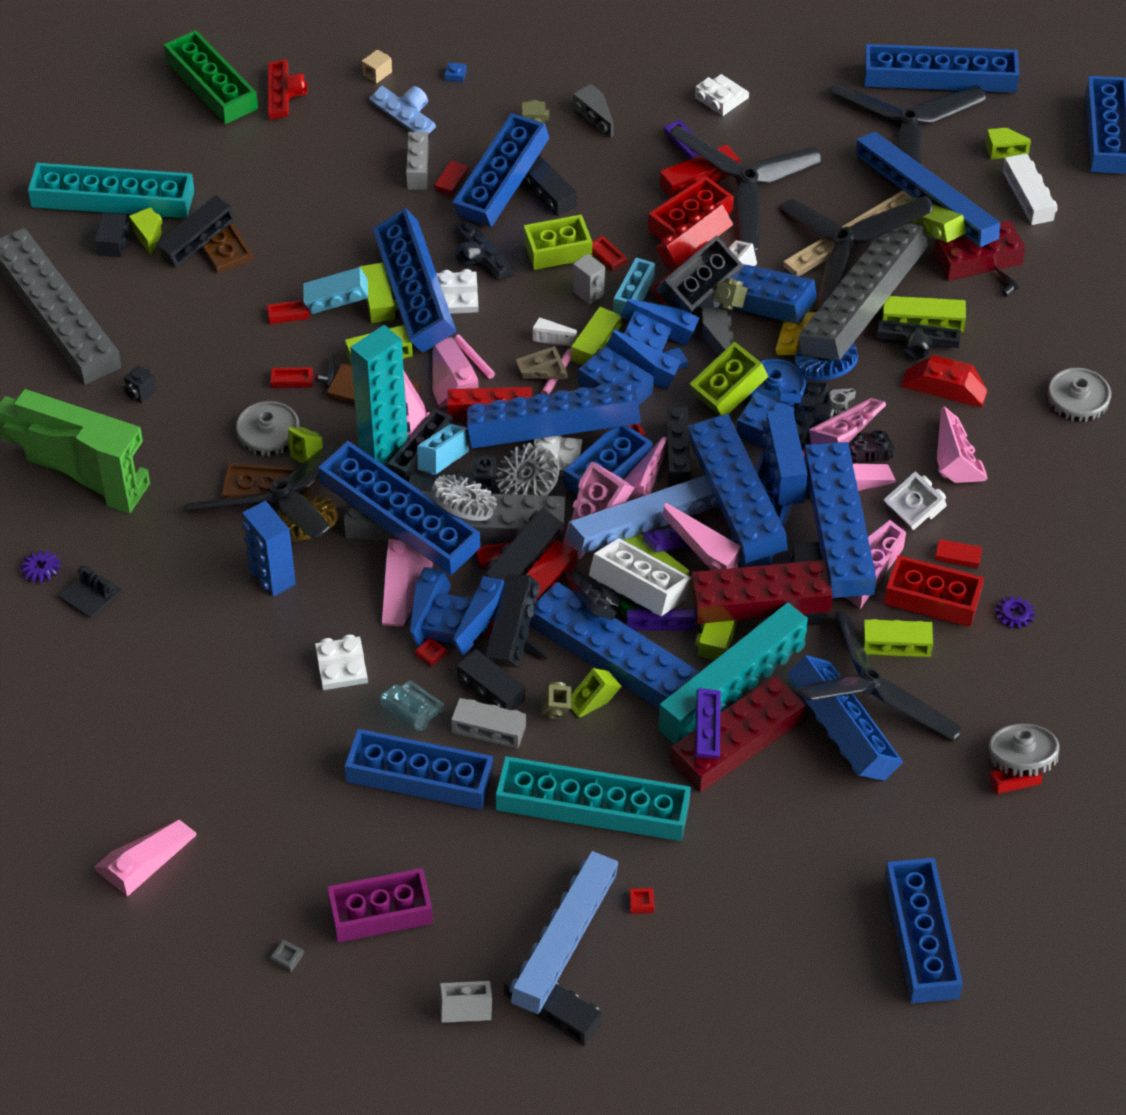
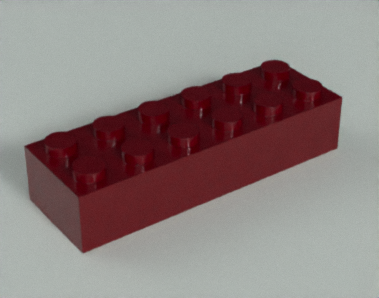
(760, 591)
(744, 731)

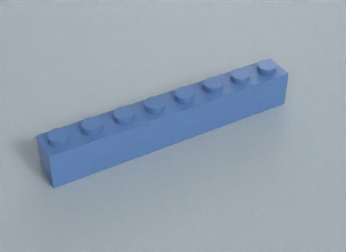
(639, 515)
(563, 933)

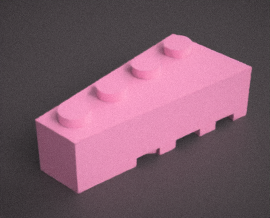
(885, 546)

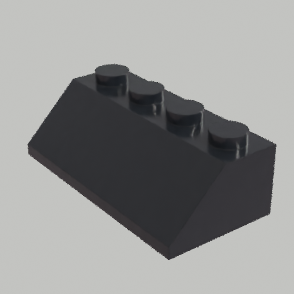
(699, 275)

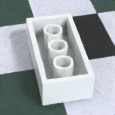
(639, 577)

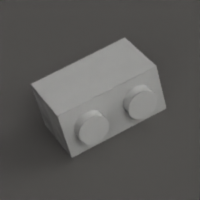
(588, 279)
(465, 1001)

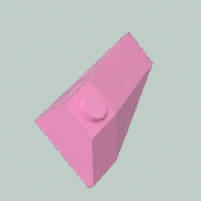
(647, 470)

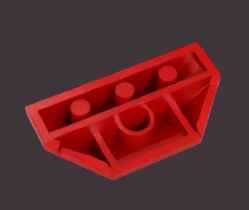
(946, 380)

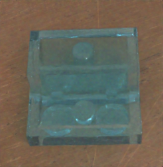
(411, 704)

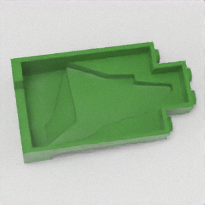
(78, 443)

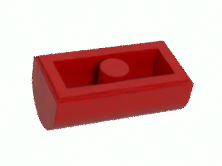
(1004, 783)

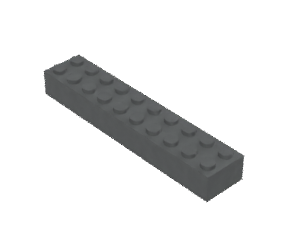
(862, 292)
(57, 307)
(508, 517)

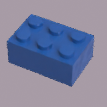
(611, 369)

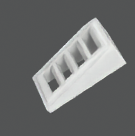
(553, 333)

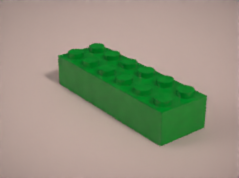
(210, 76)

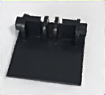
(875, 442)
(89, 592)

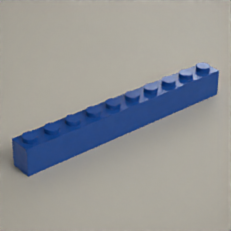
(920, 182)

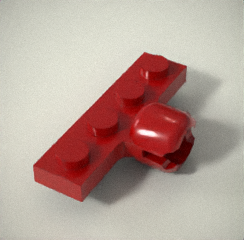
(282, 88)

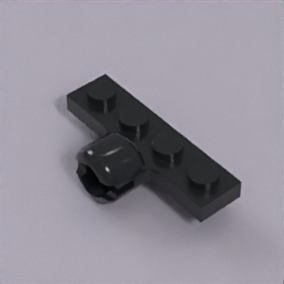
(479, 249)
(918, 337)
(813, 410)
(597, 600)

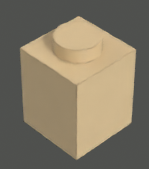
(377, 66)

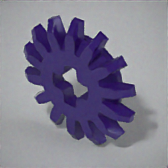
(37, 573)
(1012, 604)

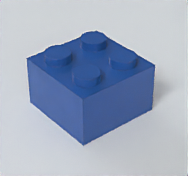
(751, 420)

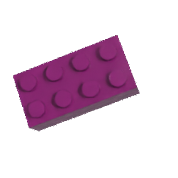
(380, 905)

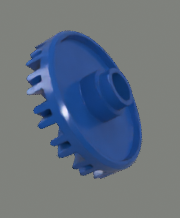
(826, 369)
(780, 374)

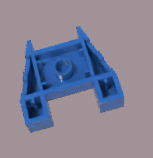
(646, 336)
(449, 616)

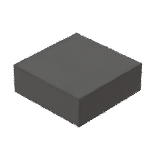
(286, 956)

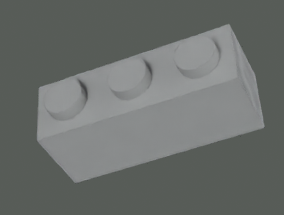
(417, 161)
(488, 723)

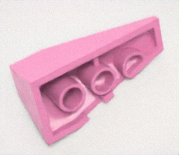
(450, 370)
(414, 407)
(846, 424)
(955, 452)
(872, 475)
(598, 492)
(709, 545)
(401, 575)
(138, 860)

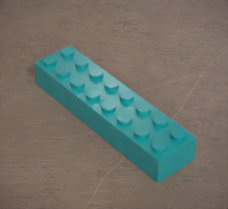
(110, 190)
(379, 394)
(736, 670)
(593, 798)

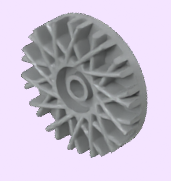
(1079, 393)
(266, 427)
(528, 471)
(463, 499)
(1024, 749)

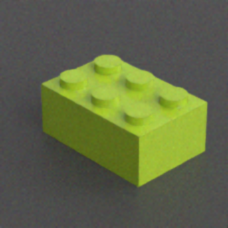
(557, 241)
(729, 379)

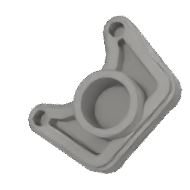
(841, 398)

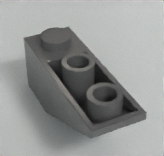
(593, 106)
(715, 328)

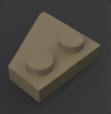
(542, 365)

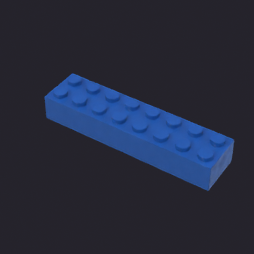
(940, 68)
(414, 280)
(553, 414)
(737, 488)
(399, 507)
(839, 519)
(610, 646)

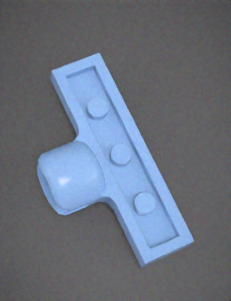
(404, 108)

